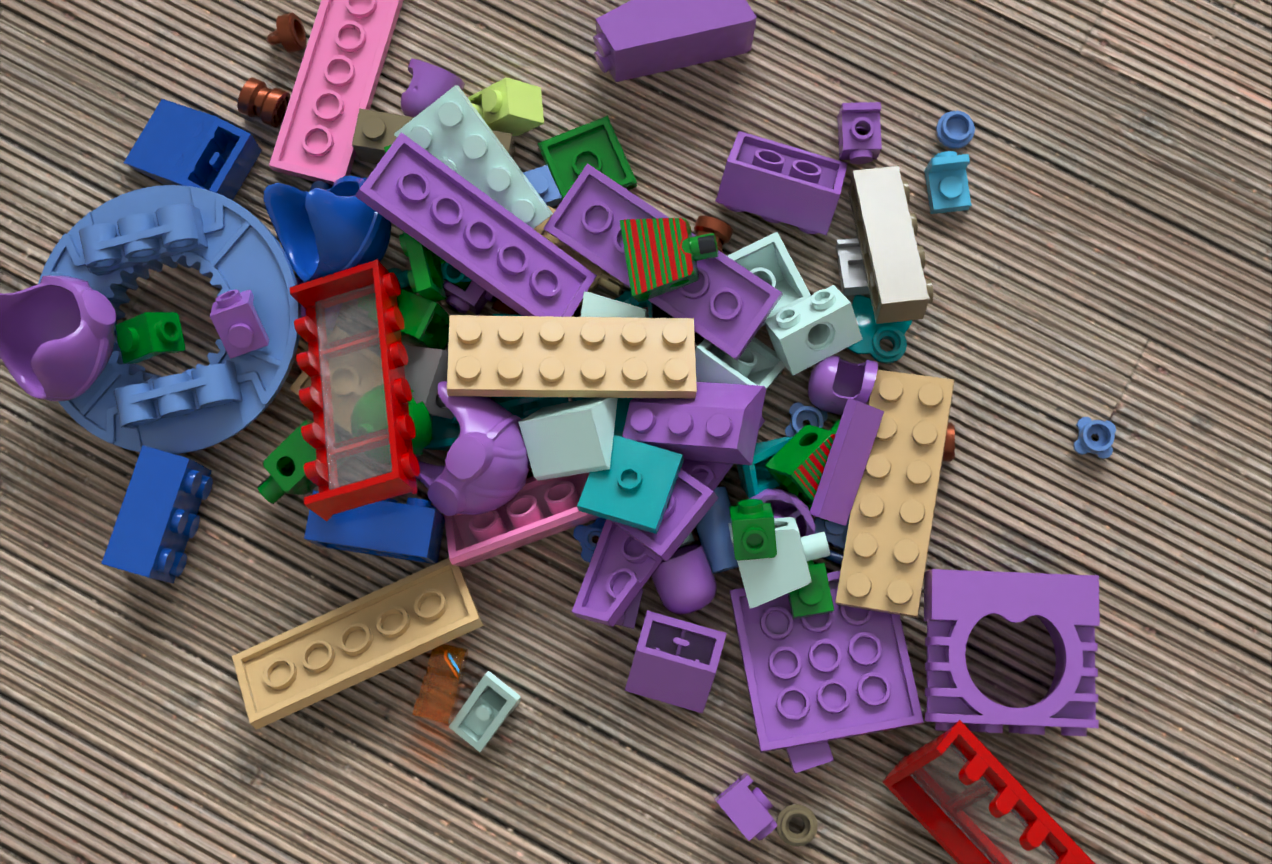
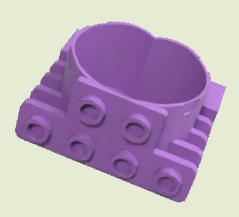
(1062, 603)

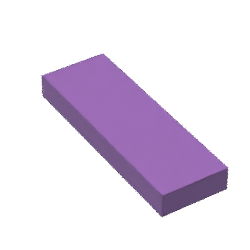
(846, 462)

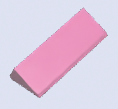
(533, 514)

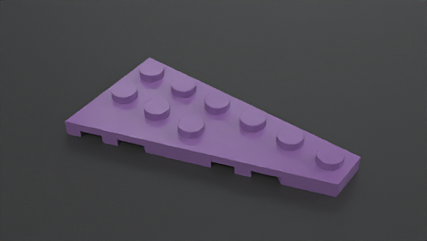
(624, 564)

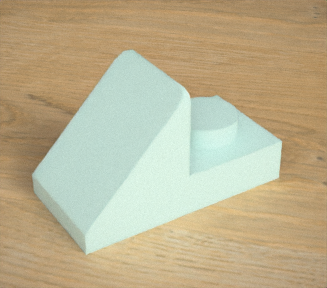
(485, 711)

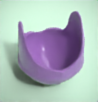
(56, 337)
(483, 464)

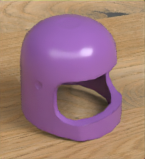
(426, 86)
(837, 380)
(685, 580)

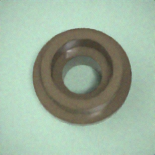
(809, 829)

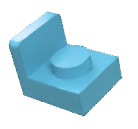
(948, 182)

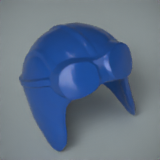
(326, 227)

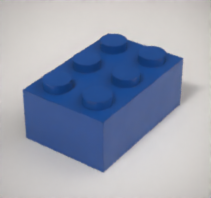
(158, 515)
(382, 529)

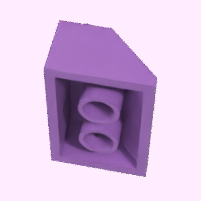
(781, 183)
(713, 427)

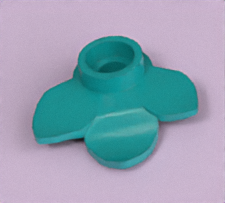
(874, 333)

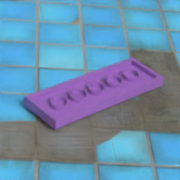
(474, 232)
(725, 301)

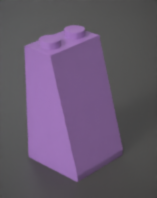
(671, 35)

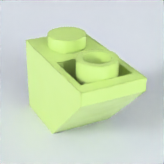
(510, 106)

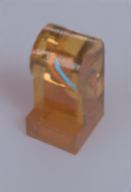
(441, 684)

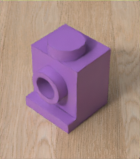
(859, 117)
(747, 808)

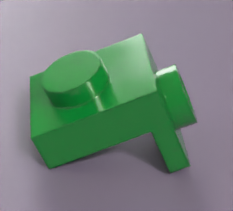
(149, 336)
(753, 530)
(813, 598)

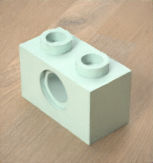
(813, 329)

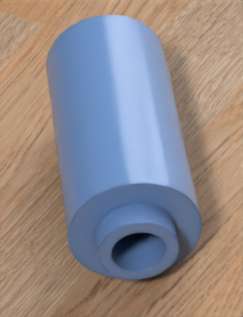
(715, 534)

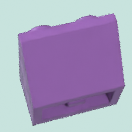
(675, 661)

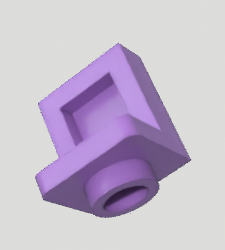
(472, 299)
(238, 323)

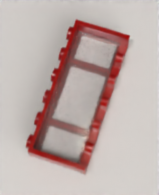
(355, 389)
(978, 805)

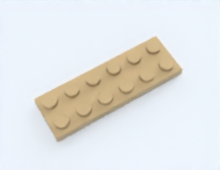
(571, 357)
(896, 496)
(355, 642)

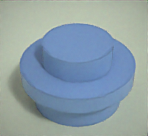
(955, 129)

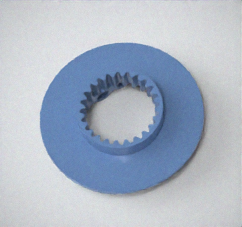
(223, 243)

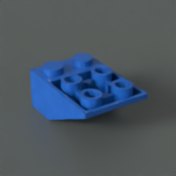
(193, 150)

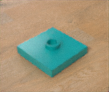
(634, 487)

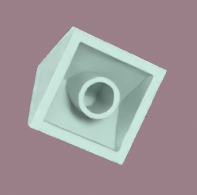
(773, 264)
(570, 437)

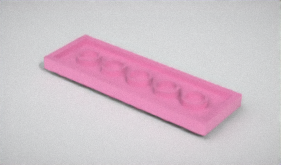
(332, 85)

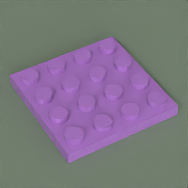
(823, 672)

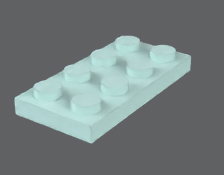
(465, 143)

